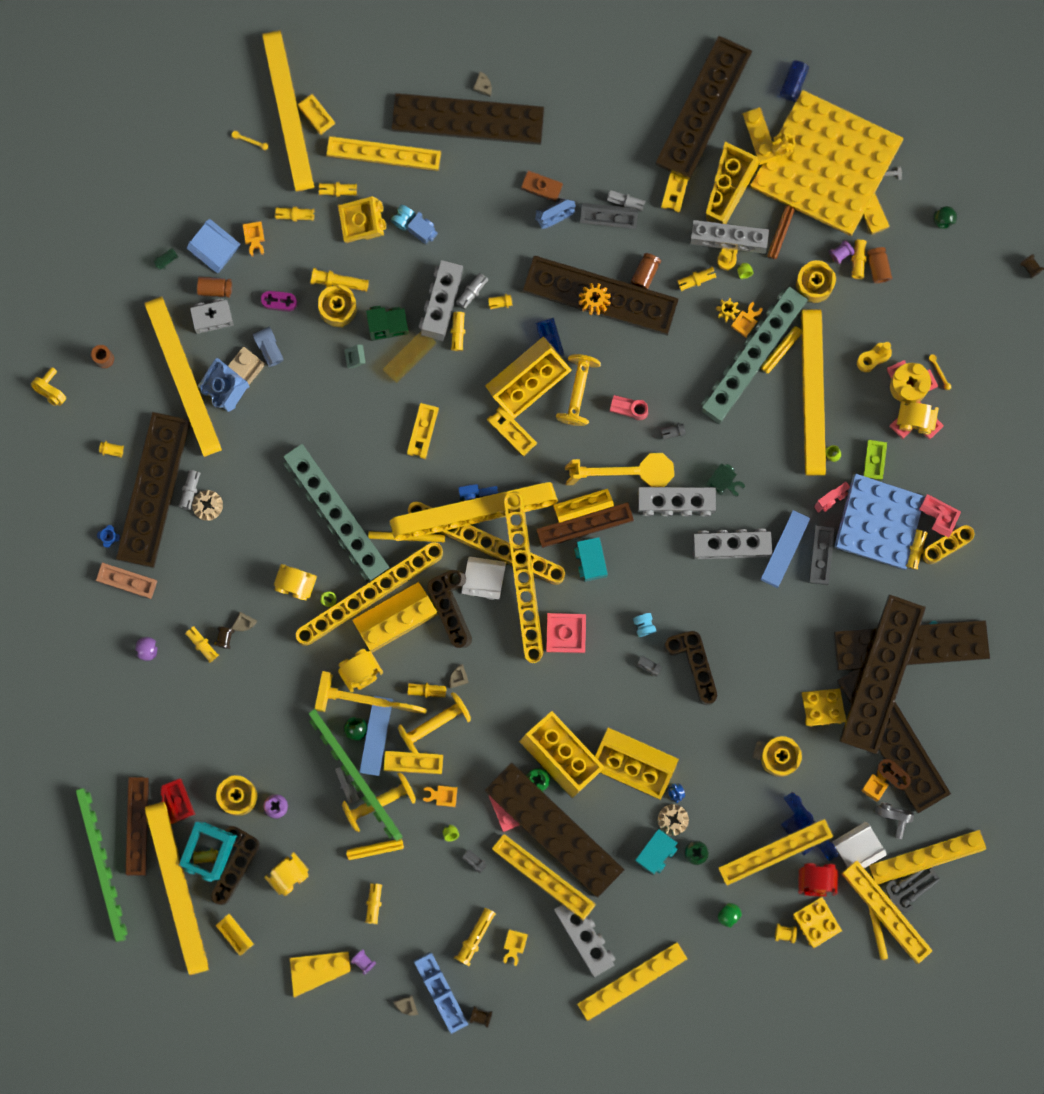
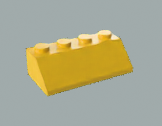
(528, 378)
(395, 617)
(561, 754)
(635, 763)

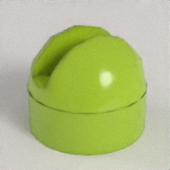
(745, 271)
(831, 453)
(330, 595)
(450, 833)

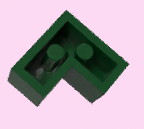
(386, 323)

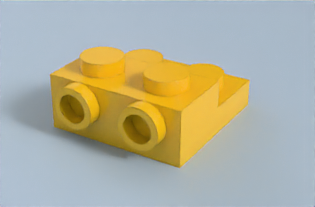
(362, 219)

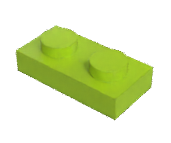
(875, 459)

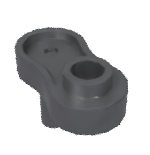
(903, 816)

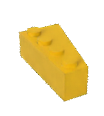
(731, 180)

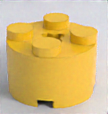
(825, 278)
(337, 316)
(914, 373)
(918, 417)
(294, 581)
(359, 670)
(771, 761)
(229, 787)
(287, 874)

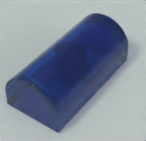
(794, 81)
(550, 332)

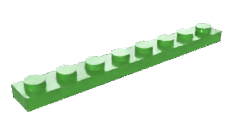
(359, 783)
(103, 871)

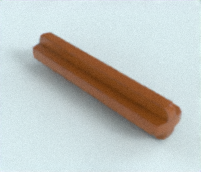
(780, 232)

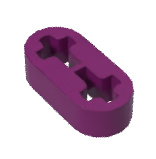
(280, 296)

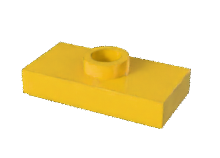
(316, 114)
(234, 934)

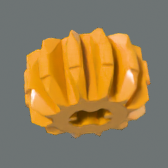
(587, 297)

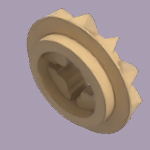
(208, 514)
(682, 817)

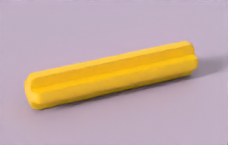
(782, 348)
(374, 849)

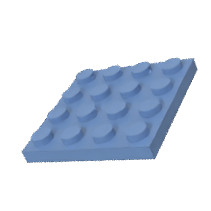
(879, 521)

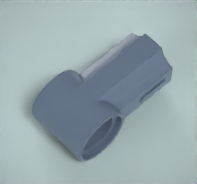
(267, 343)

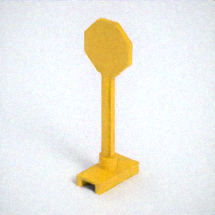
(654, 470)
(327, 692)

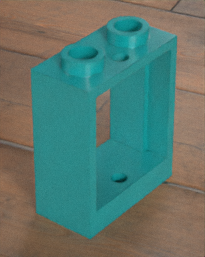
(228, 841)

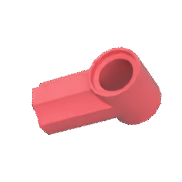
(627, 406)

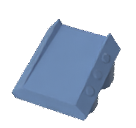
(555, 213)
(213, 246)
(223, 385)

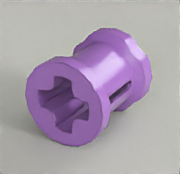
(841, 252)
(363, 962)

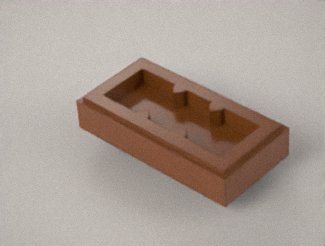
(542, 186)

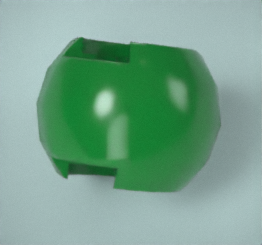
(544, 777)
(729, 915)

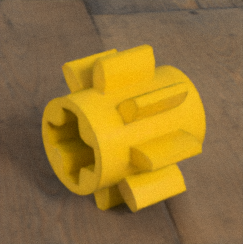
(783, 144)
(727, 315)

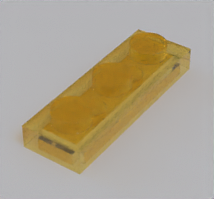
(409, 357)

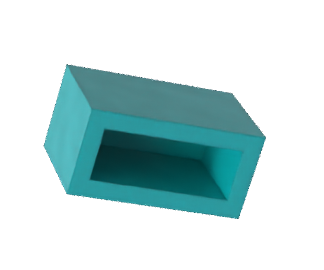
(591, 559)
(656, 852)

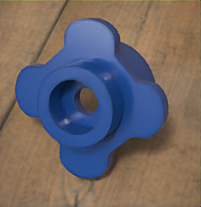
(109, 530)
(676, 792)

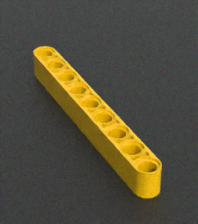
(288, 111)
(183, 376)
(813, 392)
(469, 512)
(497, 543)
(523, 586)
(364, 602)
(176, 888)

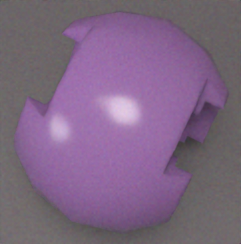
(146, 648)
(283, 806)

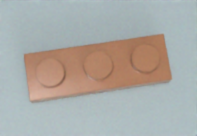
(126, 580)

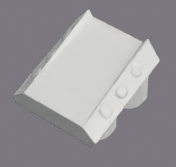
(484, 578)
(859, 845)

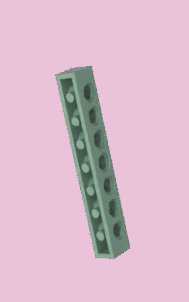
(788, 298)
(301, 456)

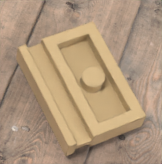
(246, 365)

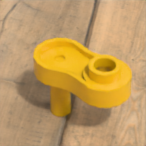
(727, 259)
(876, 356)
(42, 387)

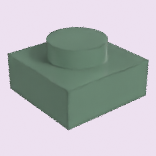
(355, 356)

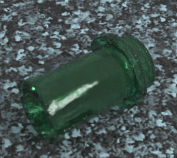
(165, 259)

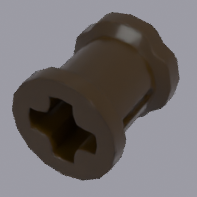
(1032, 266)
(224, 637)
(480, 1017)

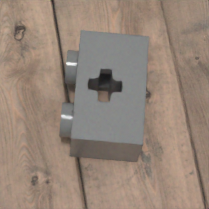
(221, 319)

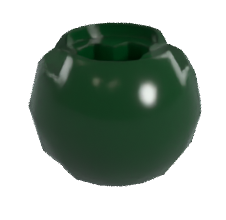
(945, 217)
(355, 728)
(697, 860)

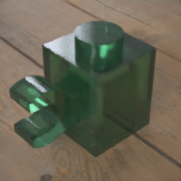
(723, 479)

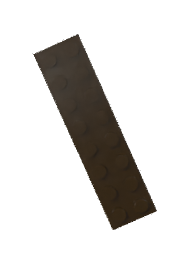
(703, 107)
(468, 119)
(628, 302)
(153, 490)
(932, 644)
(882, 674)
(905, 749)
(554, 829)

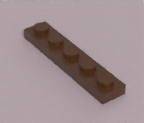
(585, 525)
(137, 826)

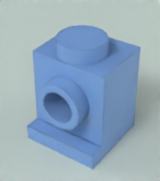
(422, 229)

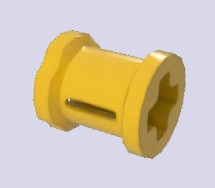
(785, 933)

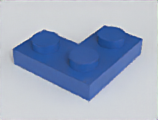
(472, 492)

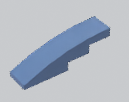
(785, 549)
(375, 739)
(440, 992)

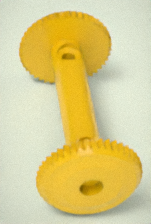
(578, 389)
(434, 723)
(384, 799)

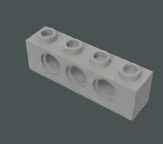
(729, 236)
(445, 272)
(666, 494)
(723, 551)
(595, 966)

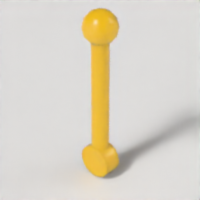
(235, 135)
(932, 358)

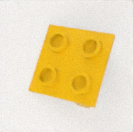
(823, 707)
(817, 922)

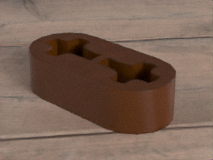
(891, 777)

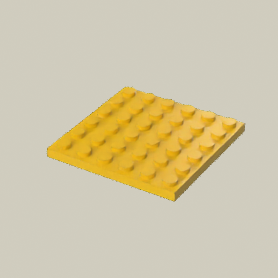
(833, 163)

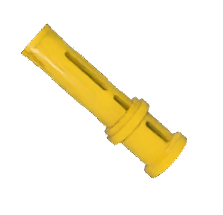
(331, 279)
(470, 945)

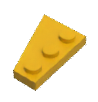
(316, 970)

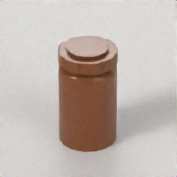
(879, 265)
(646, 271)
(214, 287)
(102, 356)

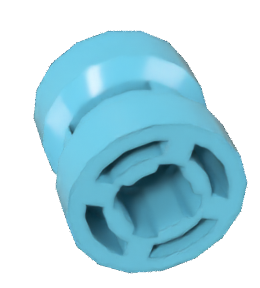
(403, 217)
(644, 625)

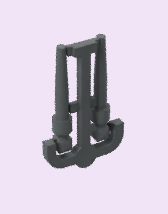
(912, 897)

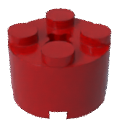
(818, 880)

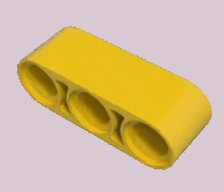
(956, 541)

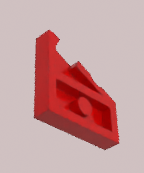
(176, 801)

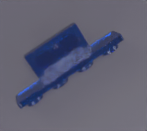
(801, 819)

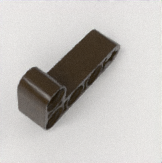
(453, 610)
(695, 668)
(231, 868)

